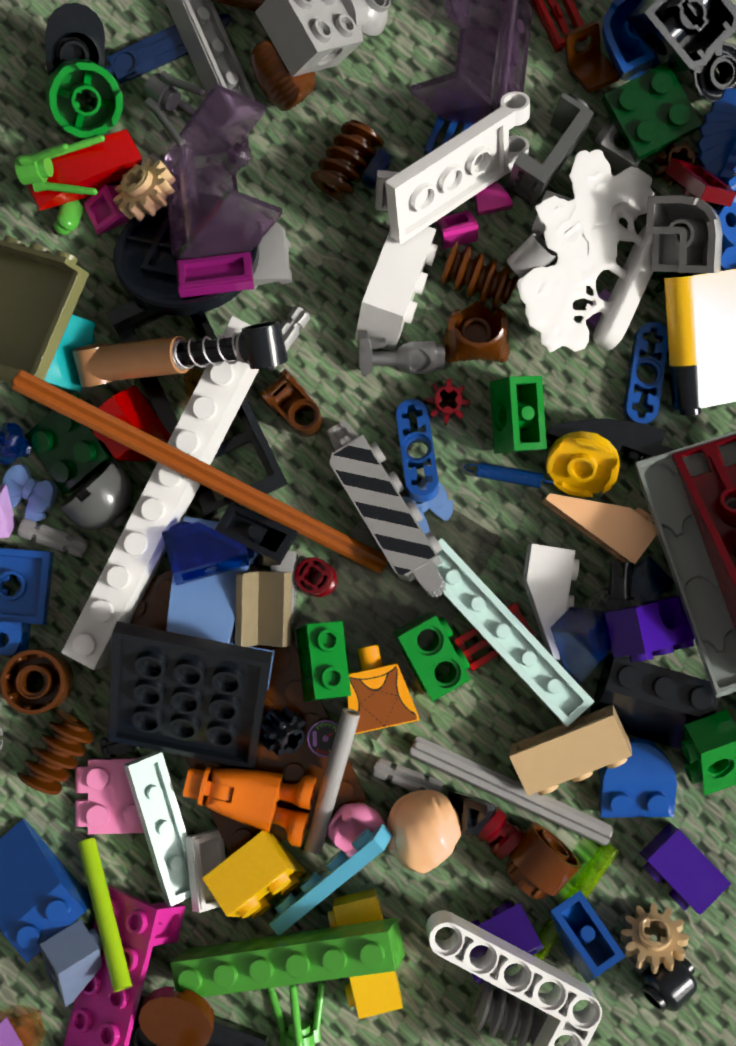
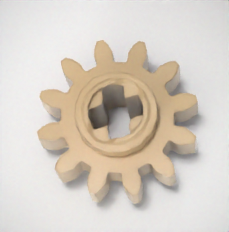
(144, 189)
(667, 933)

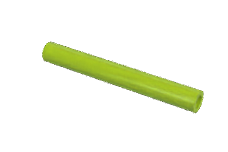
(104, 915)

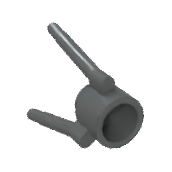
(163, 94)

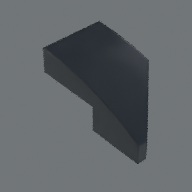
(472, 811)

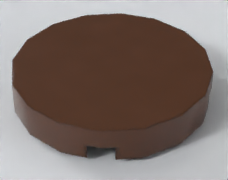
(176, 1018)

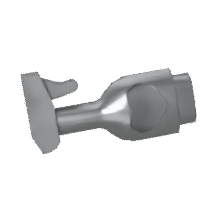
(411, 357)

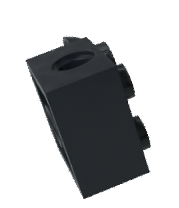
(692, 39)

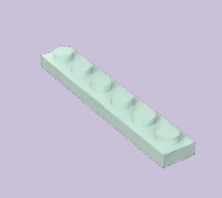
(511, 639)

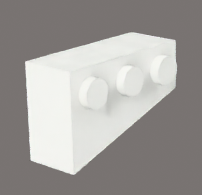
(393, 286)

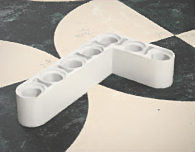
(524, 984)

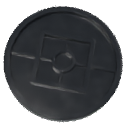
(150, 270)

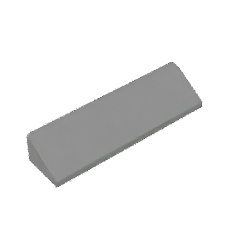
(208, 45)

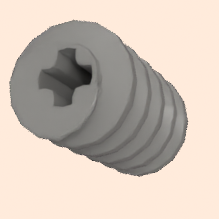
(507, 1015)

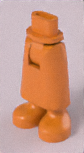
(252, 798)

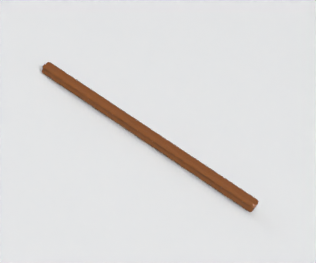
(195, 469)

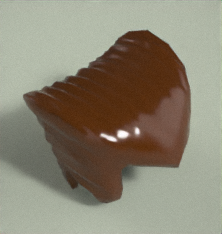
(276, 80)
(476, 335)

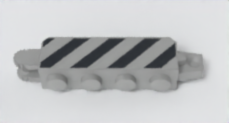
(384, 510)

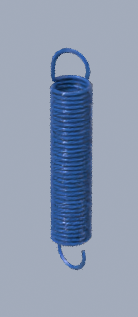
(509, 475)

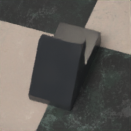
(264, 538)

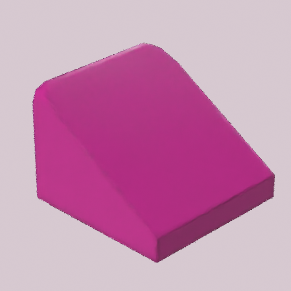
(103, 210)

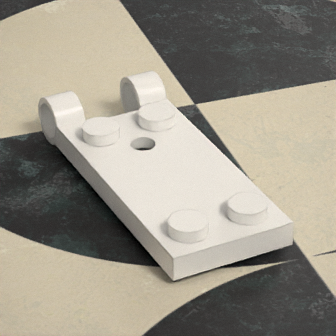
(457, 169)

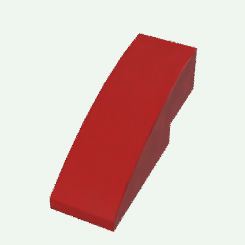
(89, 168)

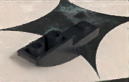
(631, 438)

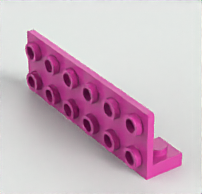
(109, 1016)

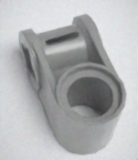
(532, 254)

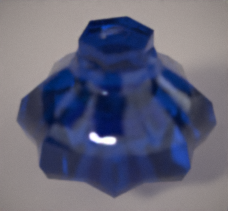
(13, 444)

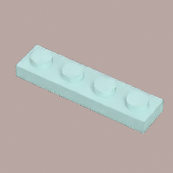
(161, 824)

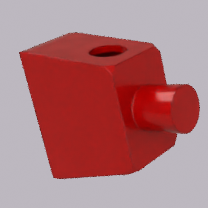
(133, 409)

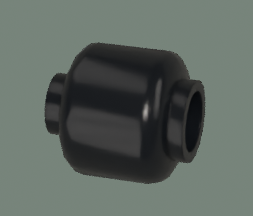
(669, 988)

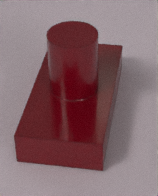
(700, 182)

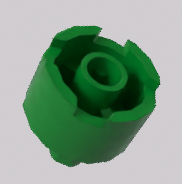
(94, 118)

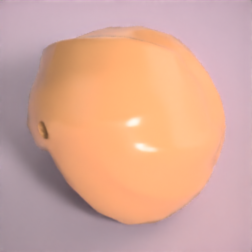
(423, 830)

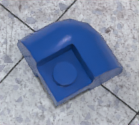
(623, 44)

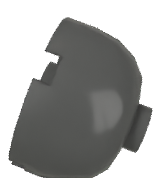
(101, 499)

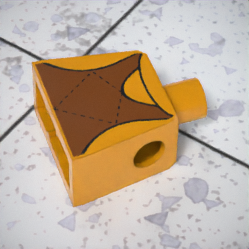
(379, 693)

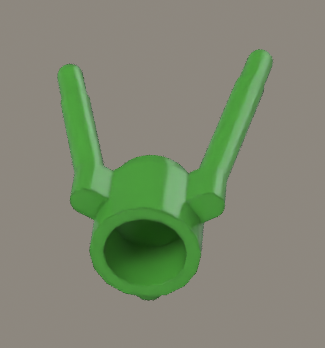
(38, 166)
(298, 1031)

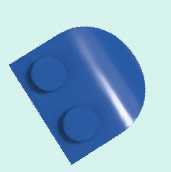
(639, 786)

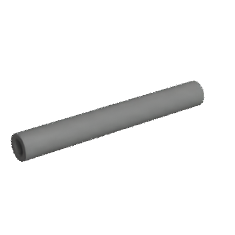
(331, 780)

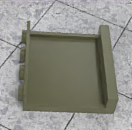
(35, 305)

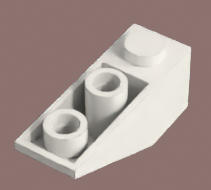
(547, 585)

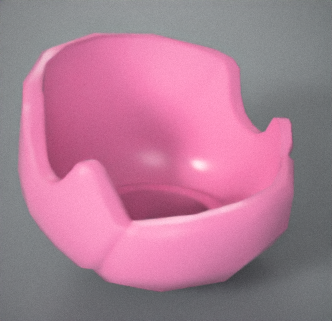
(351, 821)

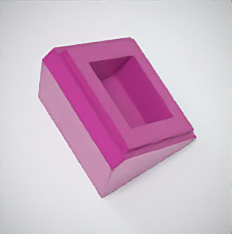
(457, 227)

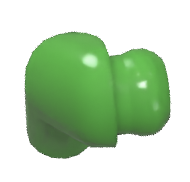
(68, 217)

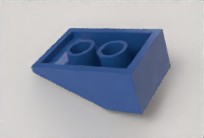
(35, 891)

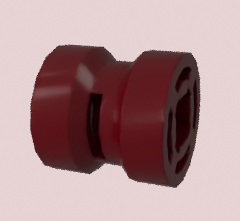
(322, 581)
(500, 834)

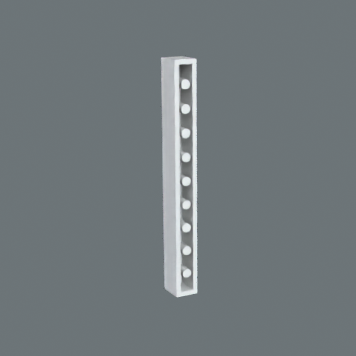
(158, 508)

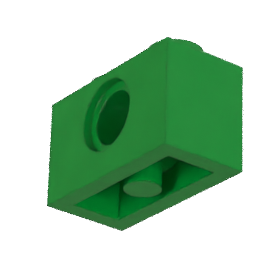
(518, 414)
(323, 661)
(711, 752)

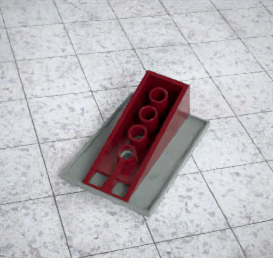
(695, 520)

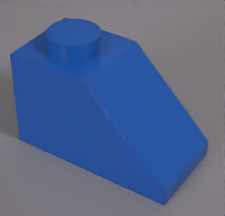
(585, 937)

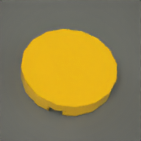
(583, 464)

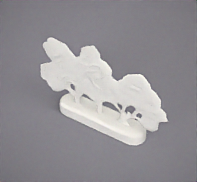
(586, 241)

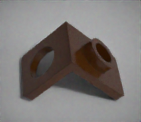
(589, 65)

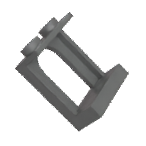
(529, 177)

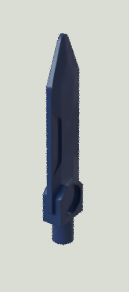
(149, 53)

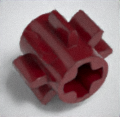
(447, 411)

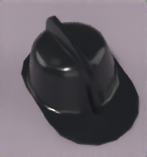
(74, 33)

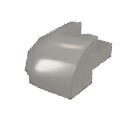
(684, 235)

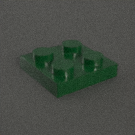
(651, 112)
(67, 450)

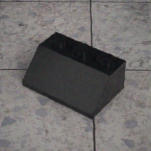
(653, 699)

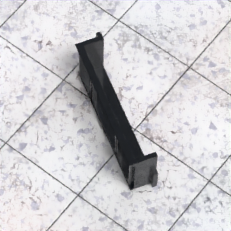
(132, 316)

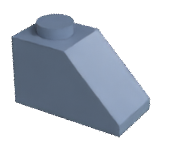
(72, 960)

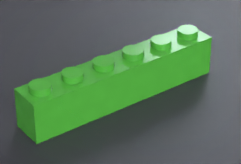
(290, 958)

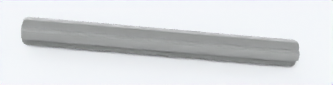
(510, 791)

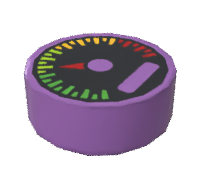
(321, 737)

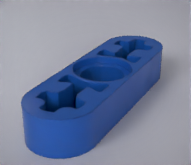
(659, 349)
(430, 472)

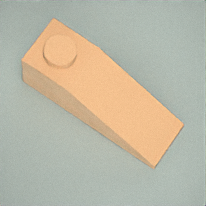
(613, 527)

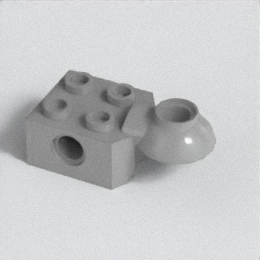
(320, 32)

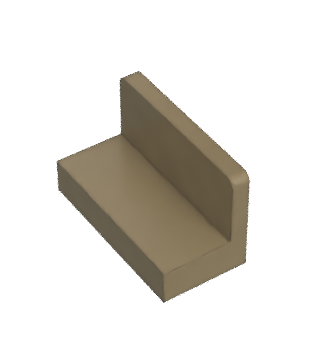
(263, 608)

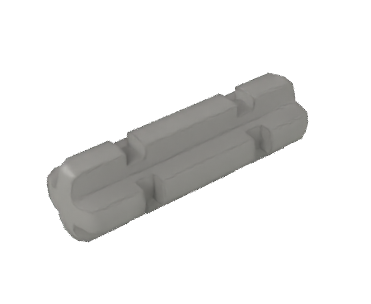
(290, 329)
(53, 538)
(404, 776)

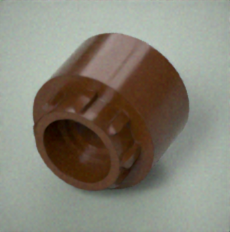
(17, 686)
(541, 863)

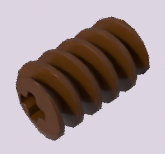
(345, 158)
(478, 277)
(58, 755)

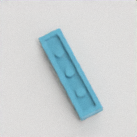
(339, 870)

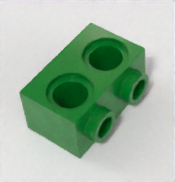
(424, 660)

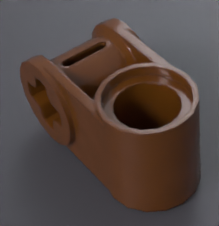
(289, 399)

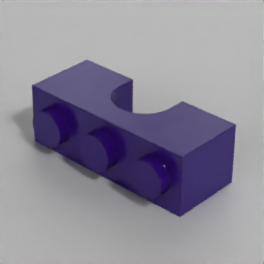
(649, 629)

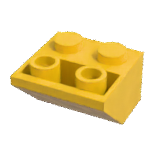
(254, 877)

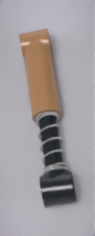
(102, 363)

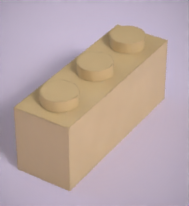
(571, 751)

